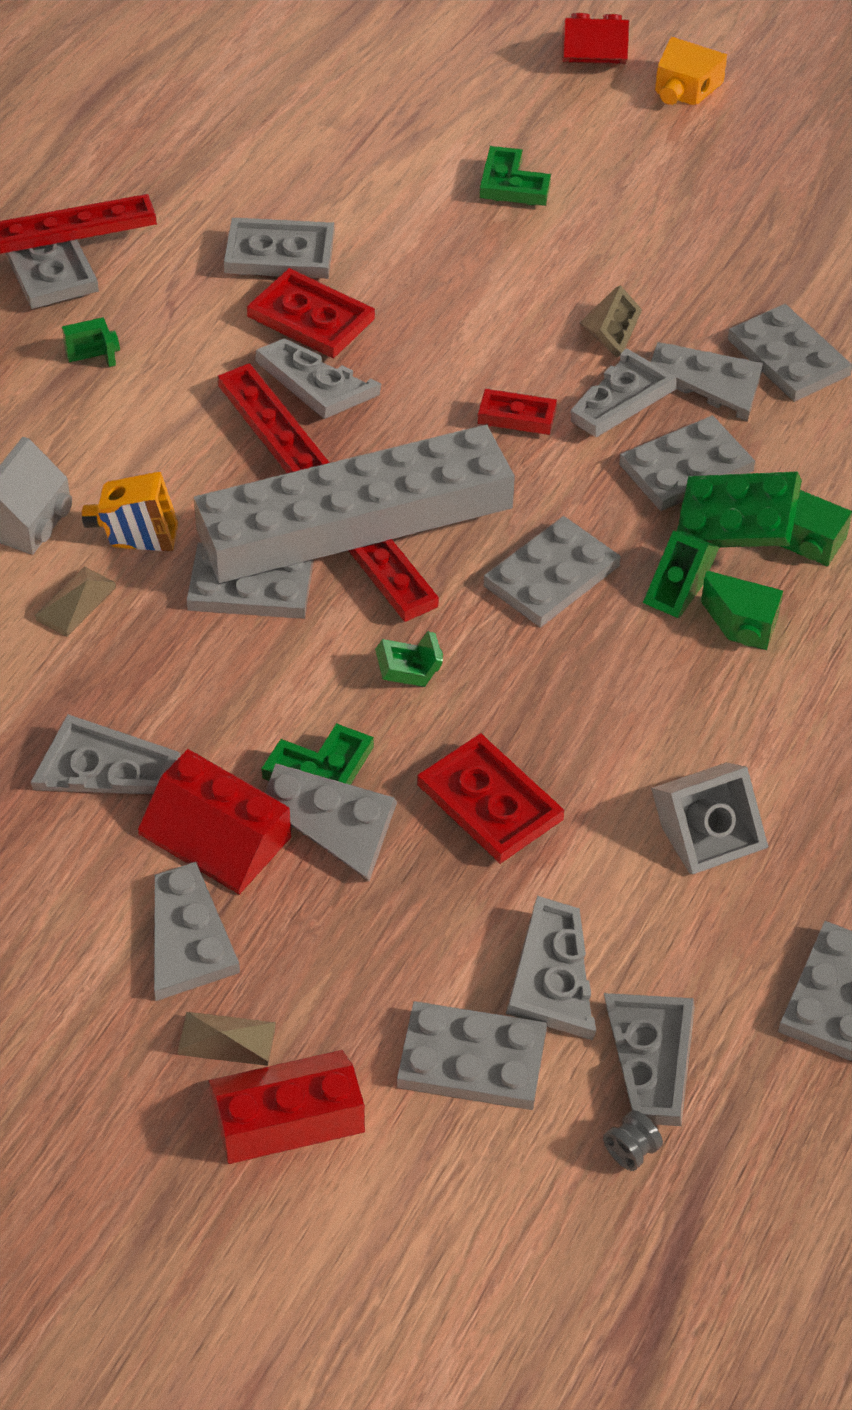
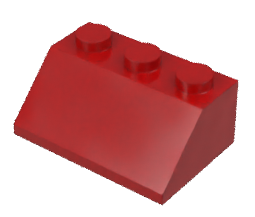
(215, 821)
(288, 1106)

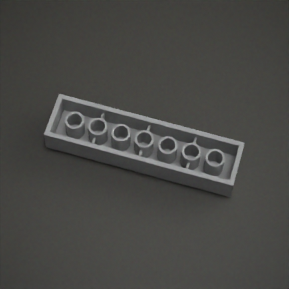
(353, 503)

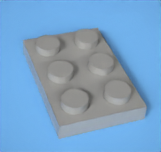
(276, 245)
(53, 273)
(790, 352)
(694, 450)
(551, 571)
(269, 593)
(823, 996)
(472, 1055)

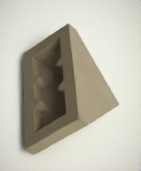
(613, 320)
(75, 601)
(227, 1038)

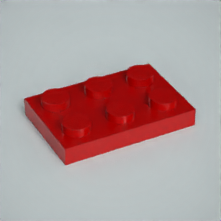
(311, 313)
(490, 798)

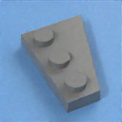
(716, 376)
(314, 382)
(622, 393)
(101, 761)
(335, 815)
(189, 934)
(552, 972)
(653, 1051)

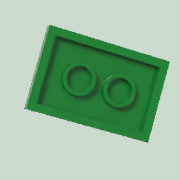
(741, 508)

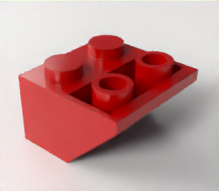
(595, 39)

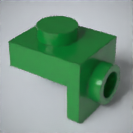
(90, 340)
(410, 662)

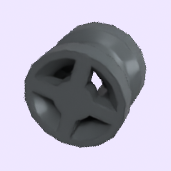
(632, 1140)

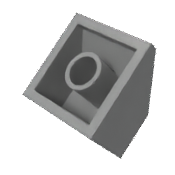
(31, 497)
(711, 816)

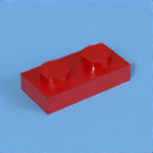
(517, 411)

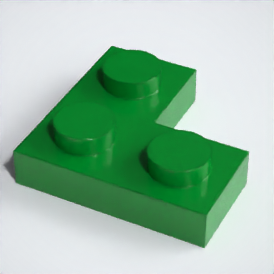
(506, 182)
(337, 759)

